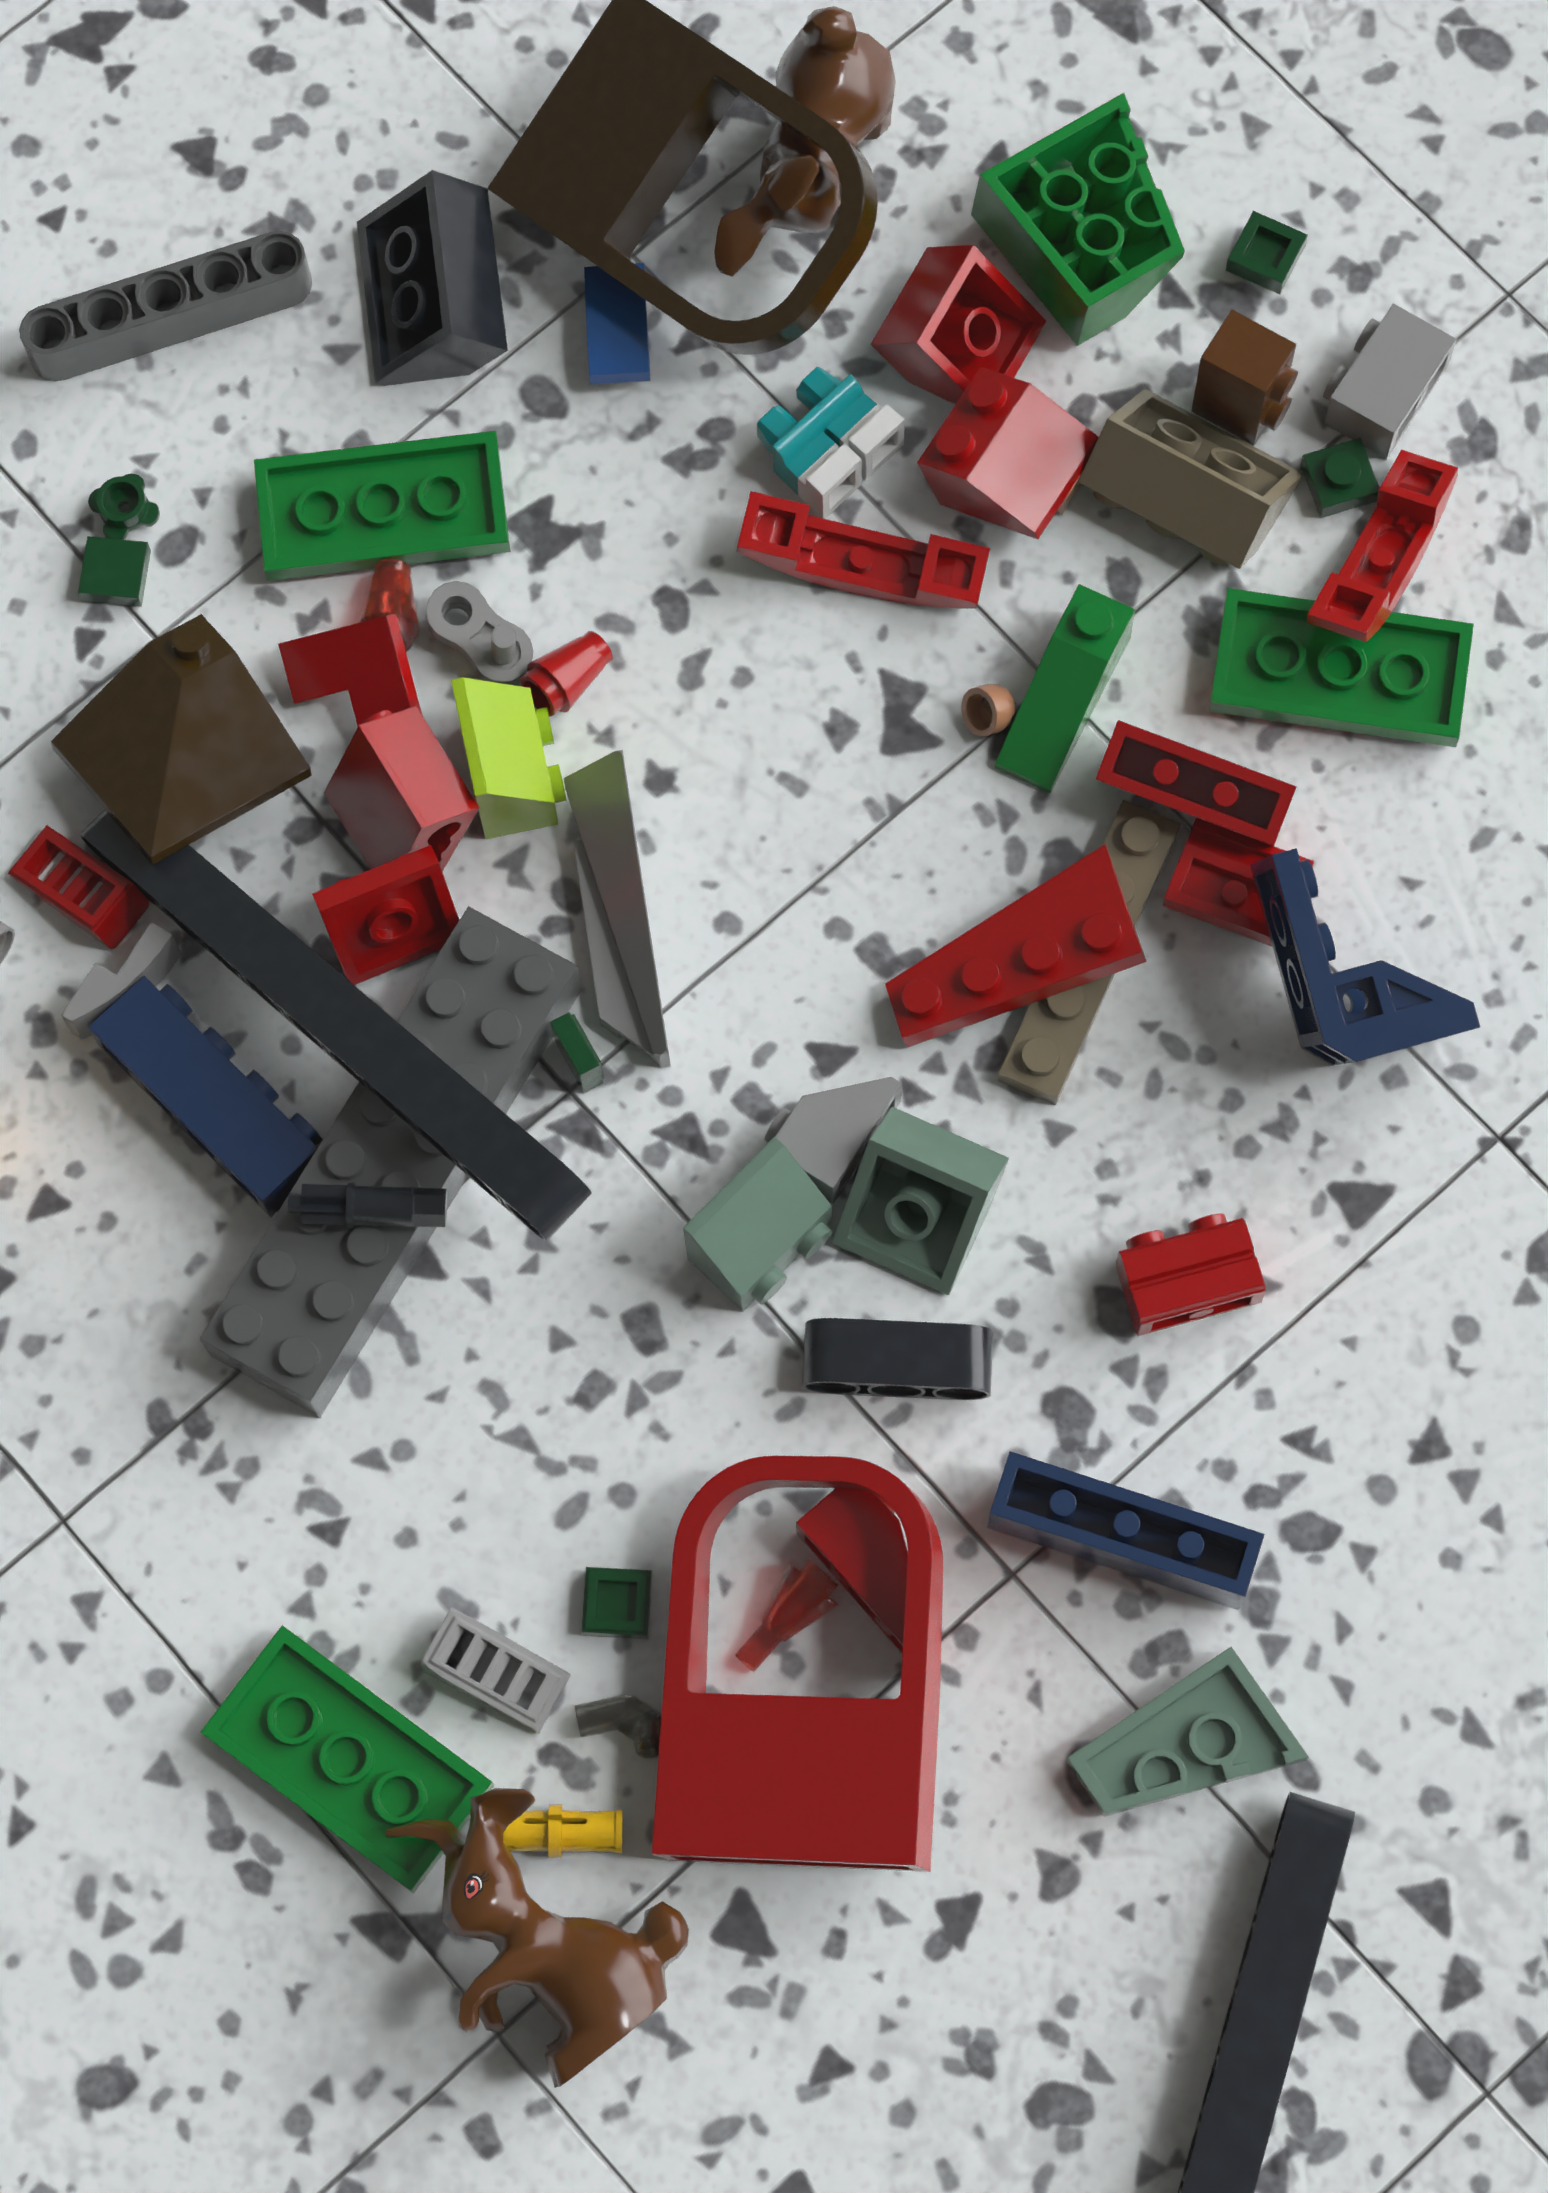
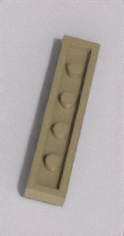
(1059, 1024)

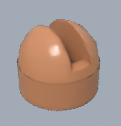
(987, 709)

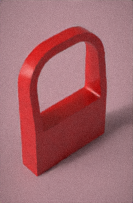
(798, 1773)

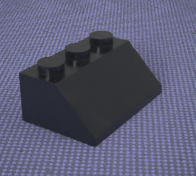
(432, 282)

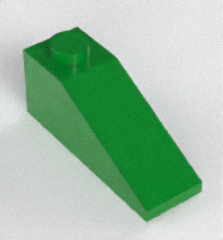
(1066, 687)

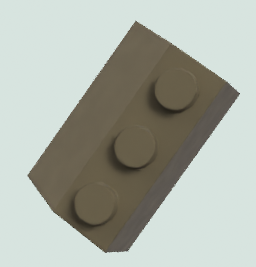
(1189, 478)

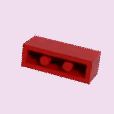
(1195, 782)

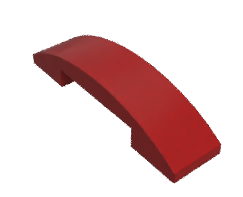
(1388, 548)
(861, 559)

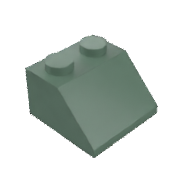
(919, 1200)
(758, 1227)

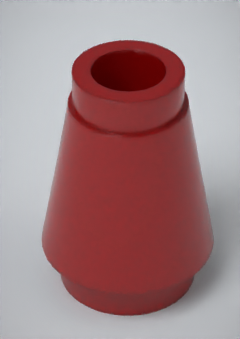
(566, 672)

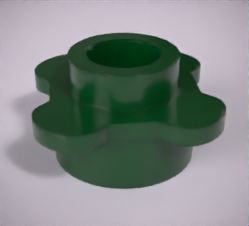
(122, 490)

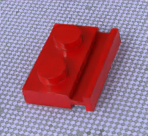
(1217, 880)

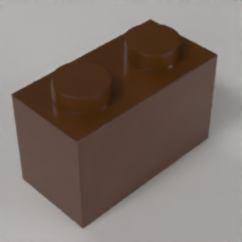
(1245, 378)

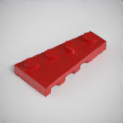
(1034, 948)

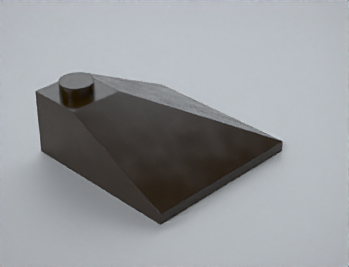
(180, 742)

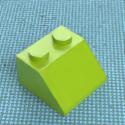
(507, 756)

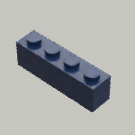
(206, 1093)
(1125, 1530)

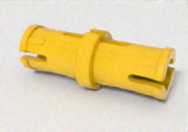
(565, 1831)

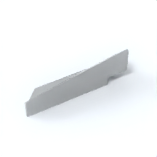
(616, 906)

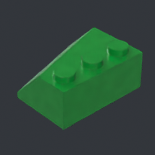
(1082, 220)

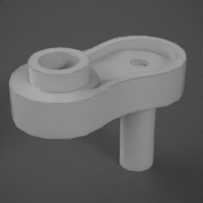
(488, 642)

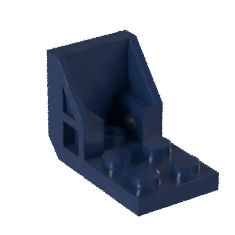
(1387, 1004)

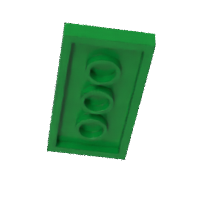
(380, 504)
(1395, 685)
(344, 1756)

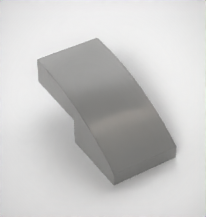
(101, 988)

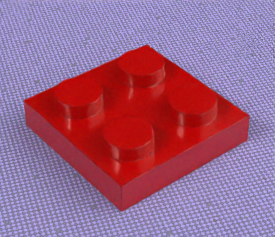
(388, 915)

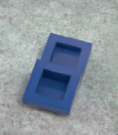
(615, 330)

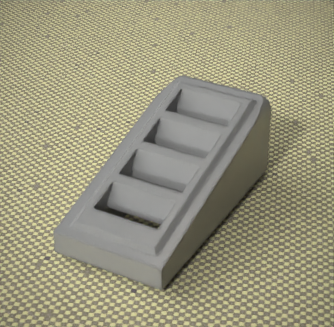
(446, 1640)

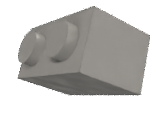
(1388, 379)

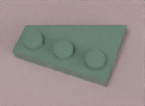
(1187, 1740)

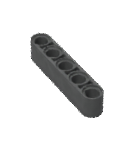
(137, 298)

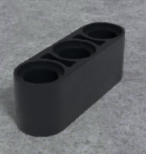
(897, 1359)

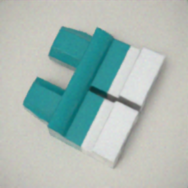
(834, 443)

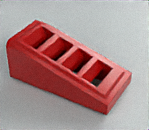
(108, 912)

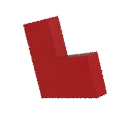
(356, 658)

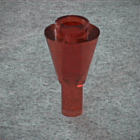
(796, 1603)

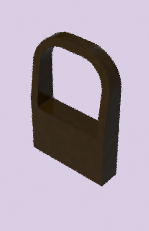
(625, 135)

